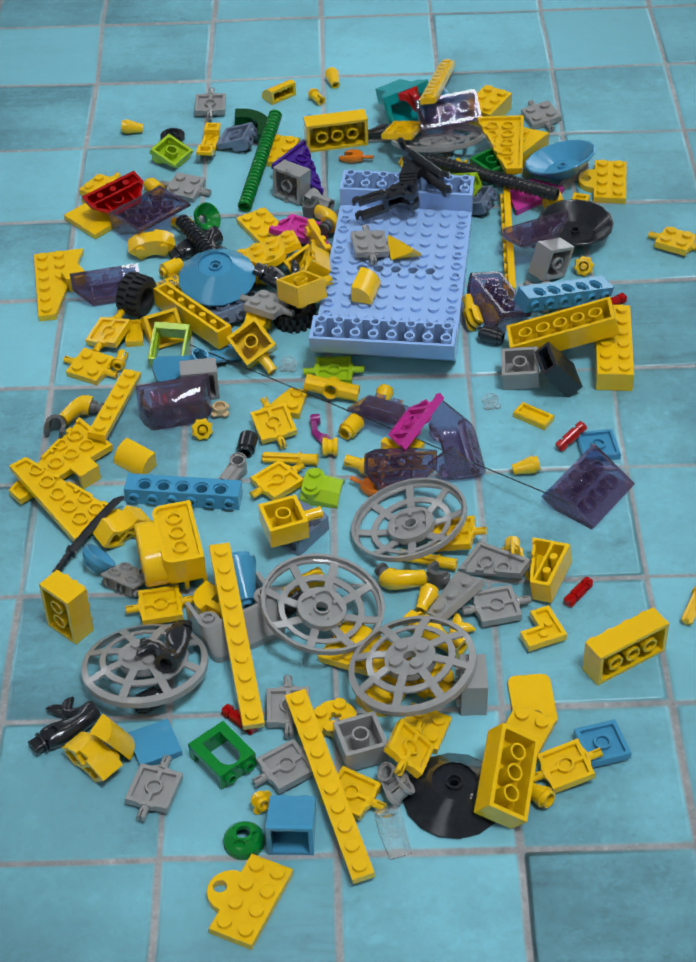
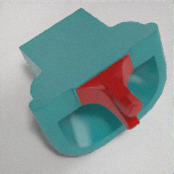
(400, 99)

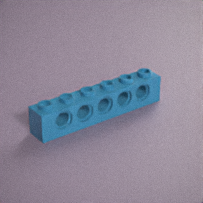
(562, 293)
(172, 489)

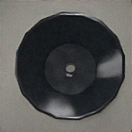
(586, 221)
(445, 808)

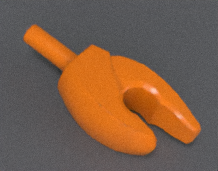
(354, 156)
(366, 486)

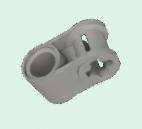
(395, 786)

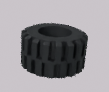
(135, 294)

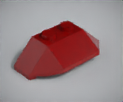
(115, 193)

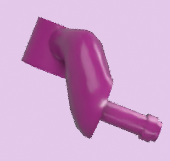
(314, 420)

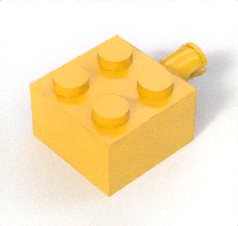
(303, 288)
(253, 345)
(286, 520)

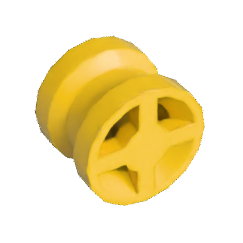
(330, 446)

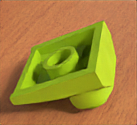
(170, 152)
(321, 489)

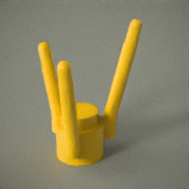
(512, 545)

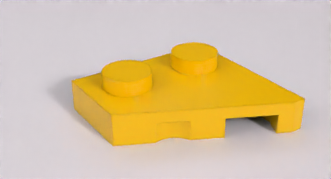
(294, 400)

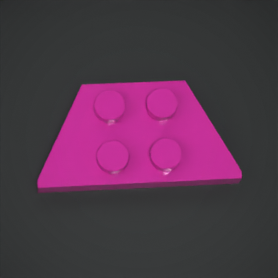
(525, 202)
(295, 223)
(413, 420)

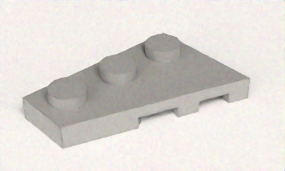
(495, 562)

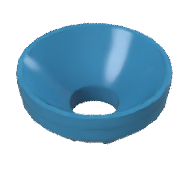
(96, 558)

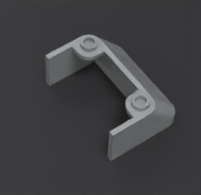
(210, 627)

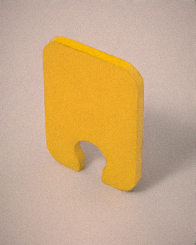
(533, 692)

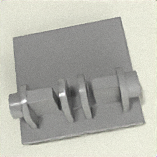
(124, 579)

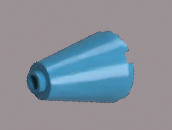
(245, 573)

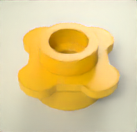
(260, 801)

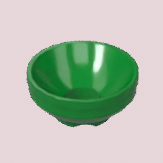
(210, 214)
(242, 848)

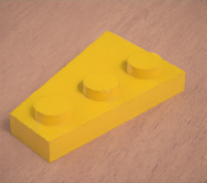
(314, 233)

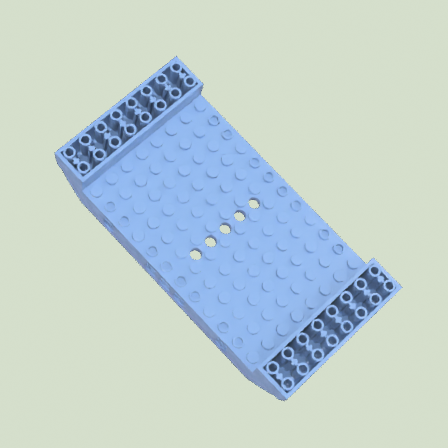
(411, 312)

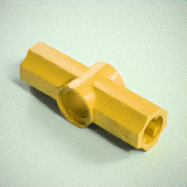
(321, 385)

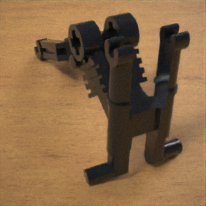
(406, 190)

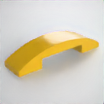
(210, 139)

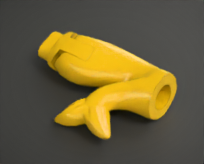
(459, 644)

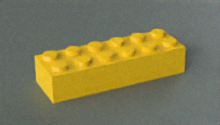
(567, 327)
(615, 355)

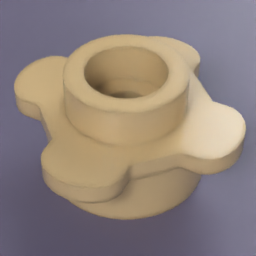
(220, 409)

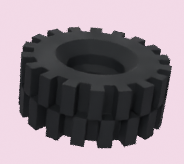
(300, 321)

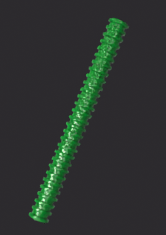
(260, 159)

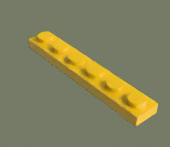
(114, 405)

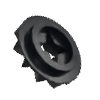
(175, 132)

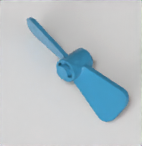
(168, 367)

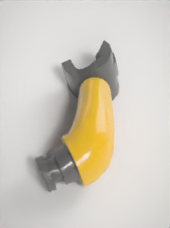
(325, 215)
(79, 406)
(405, 579)

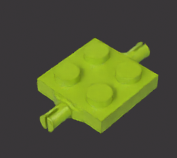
(334, 366)

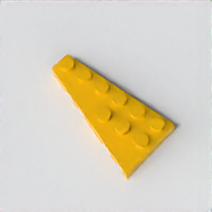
(505, 139)
(50, 284)
(63, 454)
(64, 501)
(343, 660)

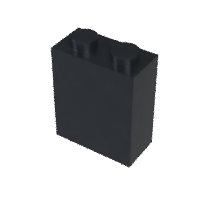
(558, 369)

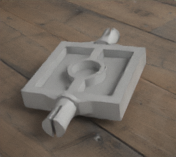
(210, 104)
(541, 115)
(187, 186)
(369, 244)
(266, 305)
(497, 605)
(277, 709)
(283, 767)
(154, 788)

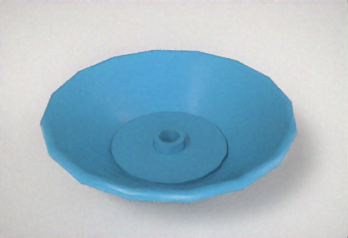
(560, 159)
(217, 277)

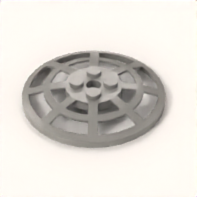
(444, 142)
(399, 523)
(321, 597)
(140, 667)
(418, 667)

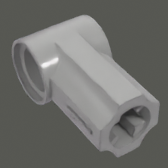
(324, 201)
(236, 468)

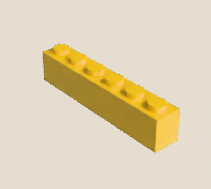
(201, 320)

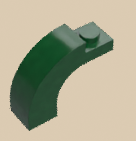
(245, 116)

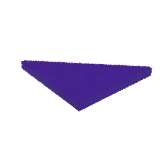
(301, 155)

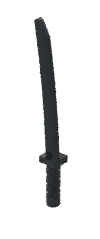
(72, 550)

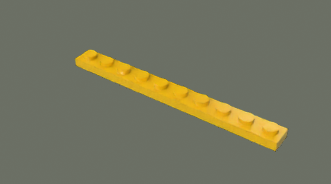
(437, 82)
(508, 250)
(236, 637)
(330, 787)

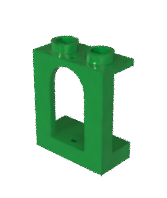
(203, 745)

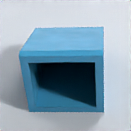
(291, 825)

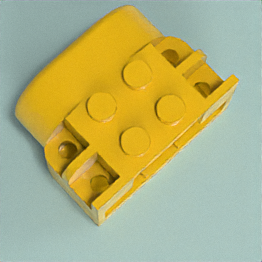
(170, 546)

